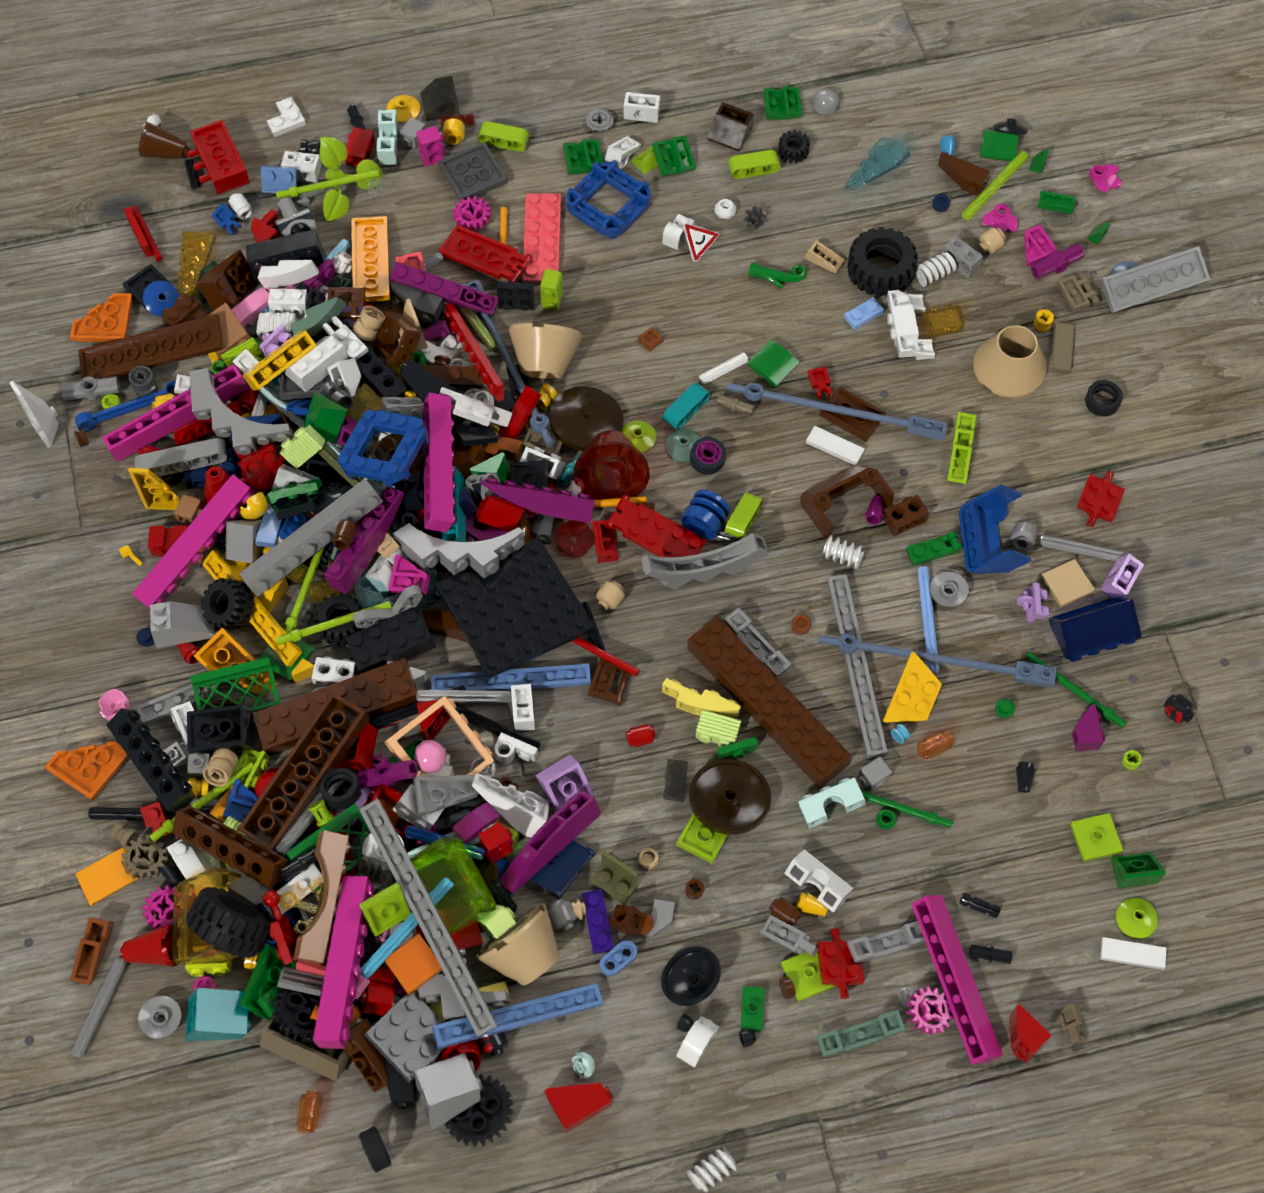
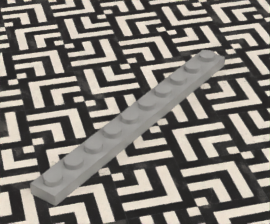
(857, 669)

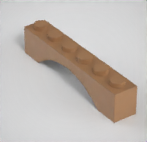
(330, 852)

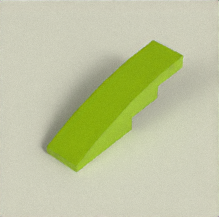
(961, 448)

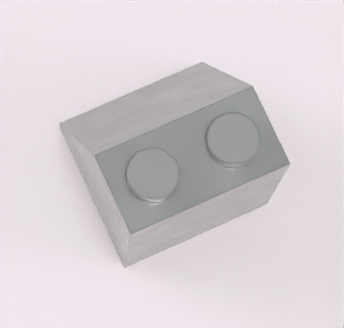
(447, 1089)

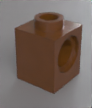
(627, 919)

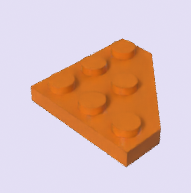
(104, 321)
(88, 767)

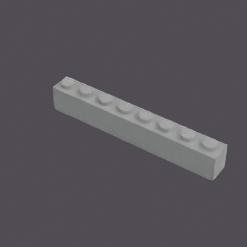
(309, 538)

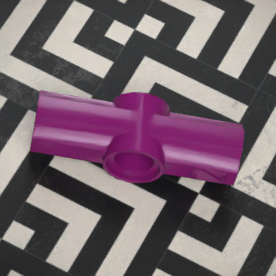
(1057, 261)
(387, 773)

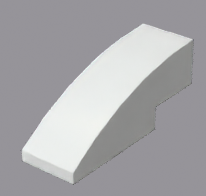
(287, 273)

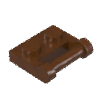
(603, 682)

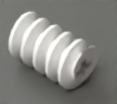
(935, 268)
(843, 552)
(712, 1170)

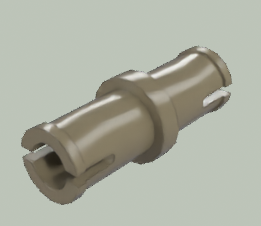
(735, 405)

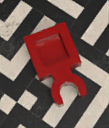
(820, 380)
(154, 815)

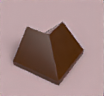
(468, 457)

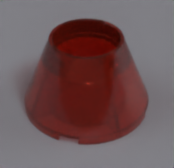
(611, 479)

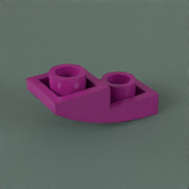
(475, 822)

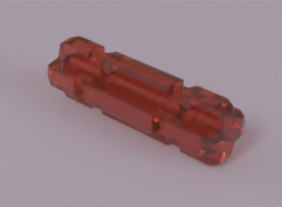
(469, 118)

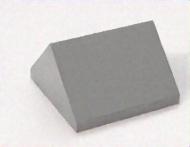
(241, 540)

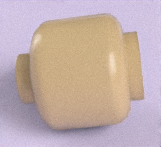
(992, 240)
(610, 595)

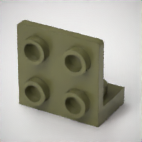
(616, 878)

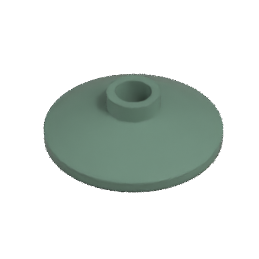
(677, 450)

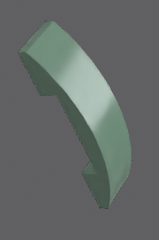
(861, 1035)

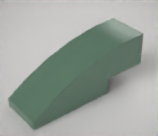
(318, 316)

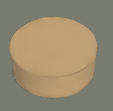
(648, 858)

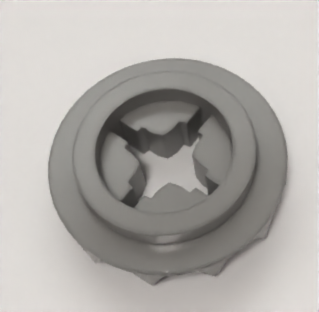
(593, 117)

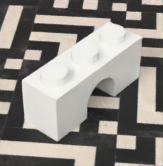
(808, 869)

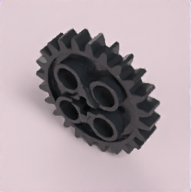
(292, 1014)
(465, 1127)

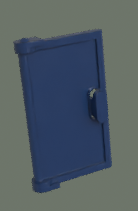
(562, 871)

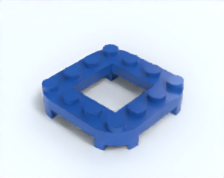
(611, 225)
(373, 423)

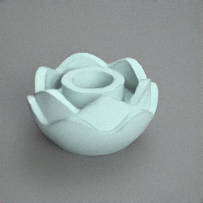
(583, 1065)

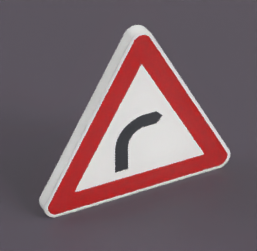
(698, 240)

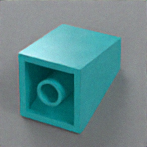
(216, 1015)

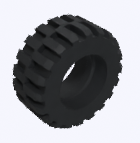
(882, 243)
(229, 922)

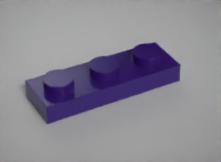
(597, 921)

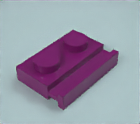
(324, 277)

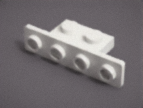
(476, 410)

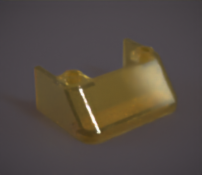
(187, 945)

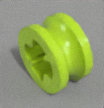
(1131, 765)

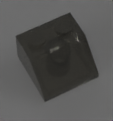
(439, 99)

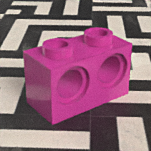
(430, 145)

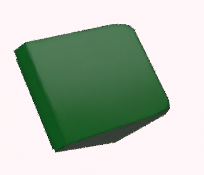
(1038, 161)
(1098, 232)

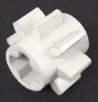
(342, 262)

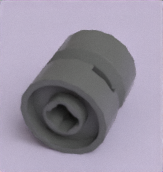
(143, 381)
(336, 394)

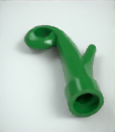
(775, 276)

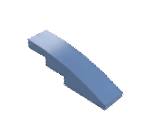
(269, 528)

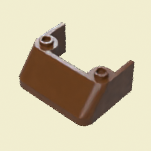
(819, 497)

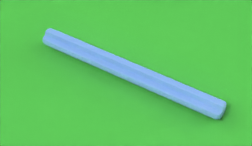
(927, 616)

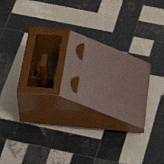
(227, 281)

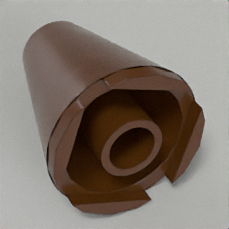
(161, 144)

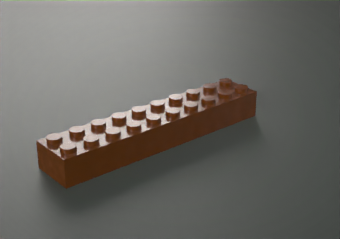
(769, 702)

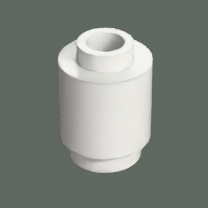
(240, 206)

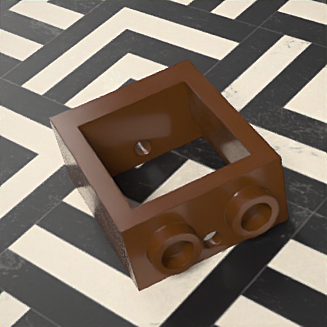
(385, 340)

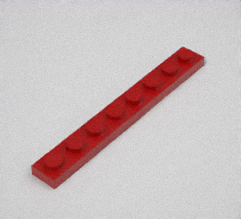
(474, 351)

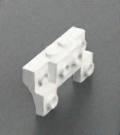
(904, 325)

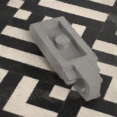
(788, 936)

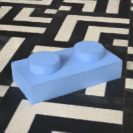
(863, 313)

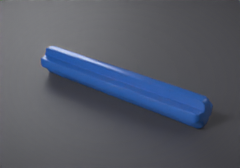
(430, 837)

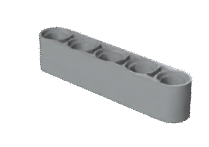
(183, 457)

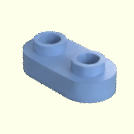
(617, 958)

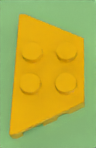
(914, 693)

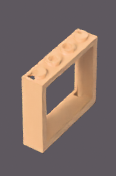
(462, 723)

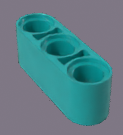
(686, 406)

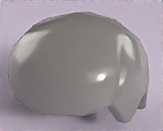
(825, 101)

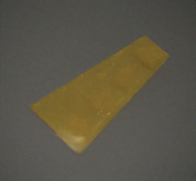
(195, 255)

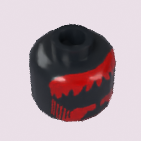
(1179, 708)
(493, 1044)

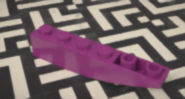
(449, 290)
(544, 500)
(369, 536)
(551, 839)

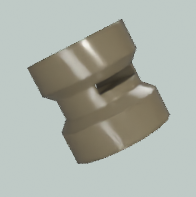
(123, 834)

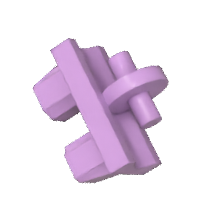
(274, 340)
(1031, 602)

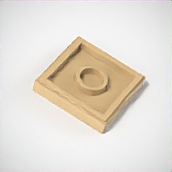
(1067, 583)

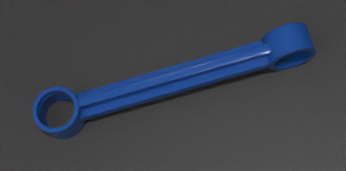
(88, 420)

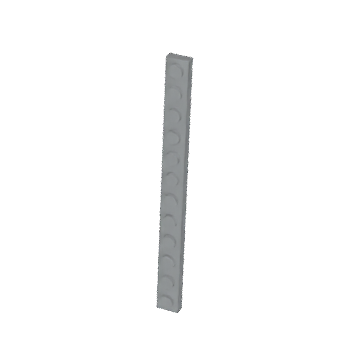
(428, 918)

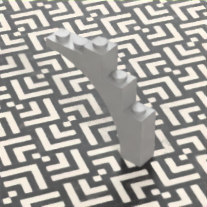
(225, 422)
(457, 556)
(702, 567)
(440, 987)

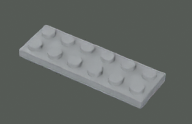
(1155, 279)

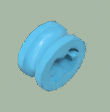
(900, 733)

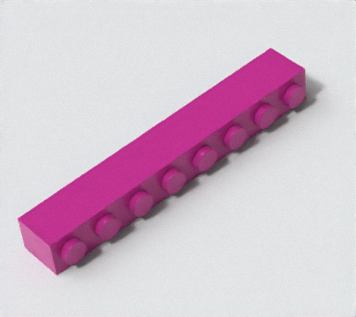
(168, 416)
(438, 463)
(193, 542)
(343, 964)
(957, 979)

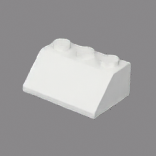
(313, 365)

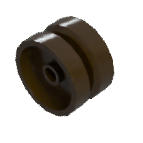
(386, 448)

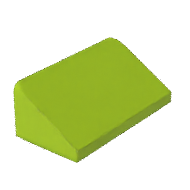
(645, 161)

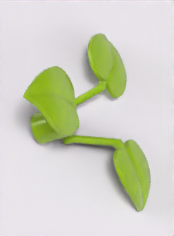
(331, 154)

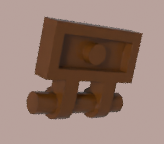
(353, 296)

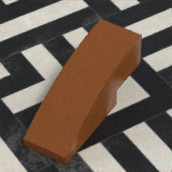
(510, 447)
(91, 950)

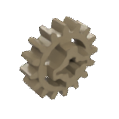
(141, 866)

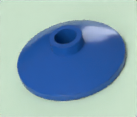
(151, 297)

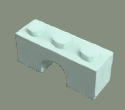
(387, 137)
(846, 793)

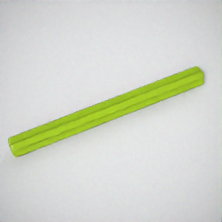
(993, 187)

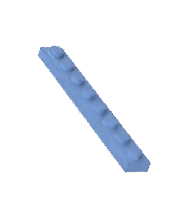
(538, 678)
(521, 1015)

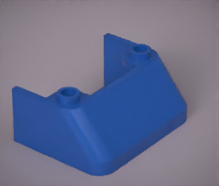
(981, 534)

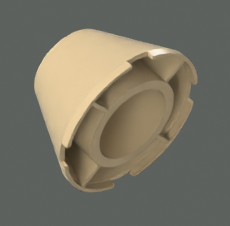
(544, 350)
(1010, 375)
(525, 949)

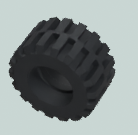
(216, 603)
(331, 608)

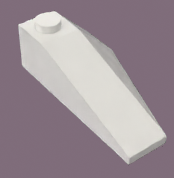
(38, 413)
(522, 810)
(190, 859)

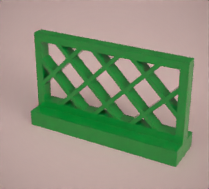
(236, 673)
(334, 825)

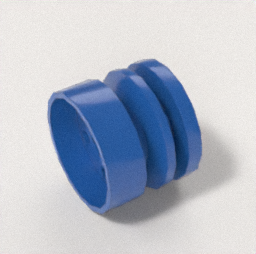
(705, 514)

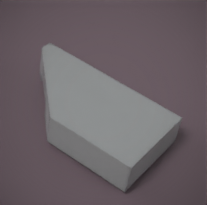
(662, 915)

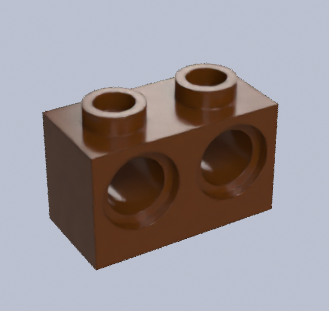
(908, 518)

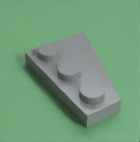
(442, 792)

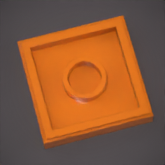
(414, 964)

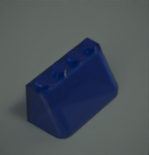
(1096, 627)

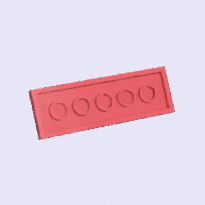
(541, 234)

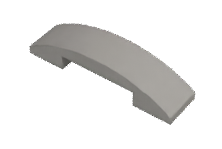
(742, 627)
(886, 943)

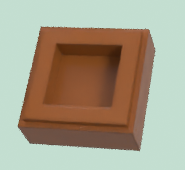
(650, 339)

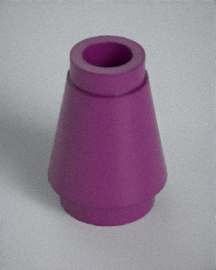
(436, 331)
(874, 512)

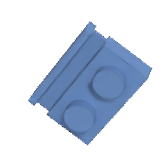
(277, 178)

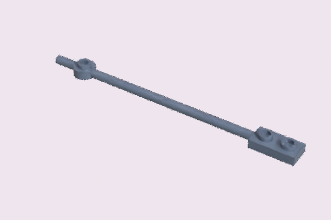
(916, 425)
(539, 427)
(1023, 671)

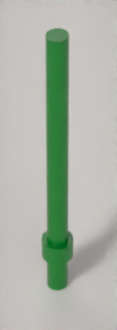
(1107, 713)
(931, 818)

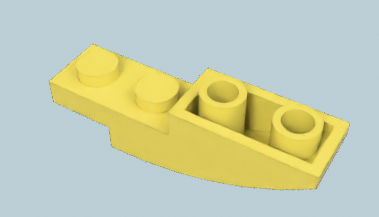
(692, 702)

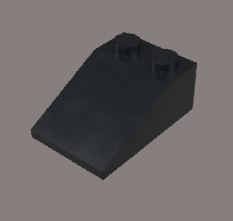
(220, 728)

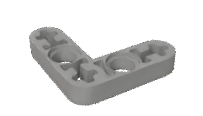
(408, 599)

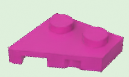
(1037, 245)
(405, 575)

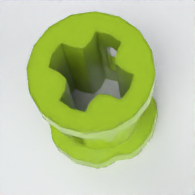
(320, 812)

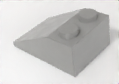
(178, 624)

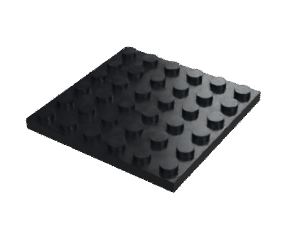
(516, 610)

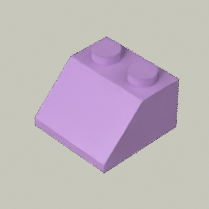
(563, 781)

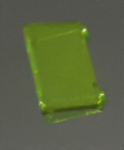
(469, 897)

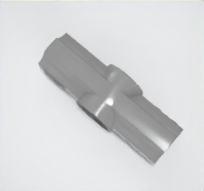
(82, 389)

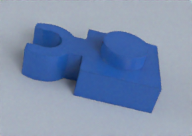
(225, 218)

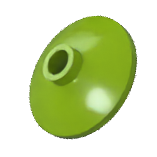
(645, 440)
(1133, 926)

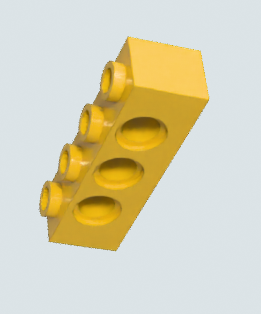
(279, 360)

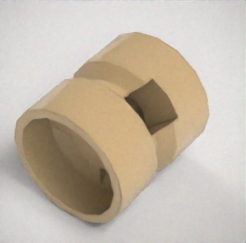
(369, 323)
(220, 767)

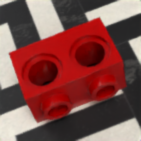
(497, 842)

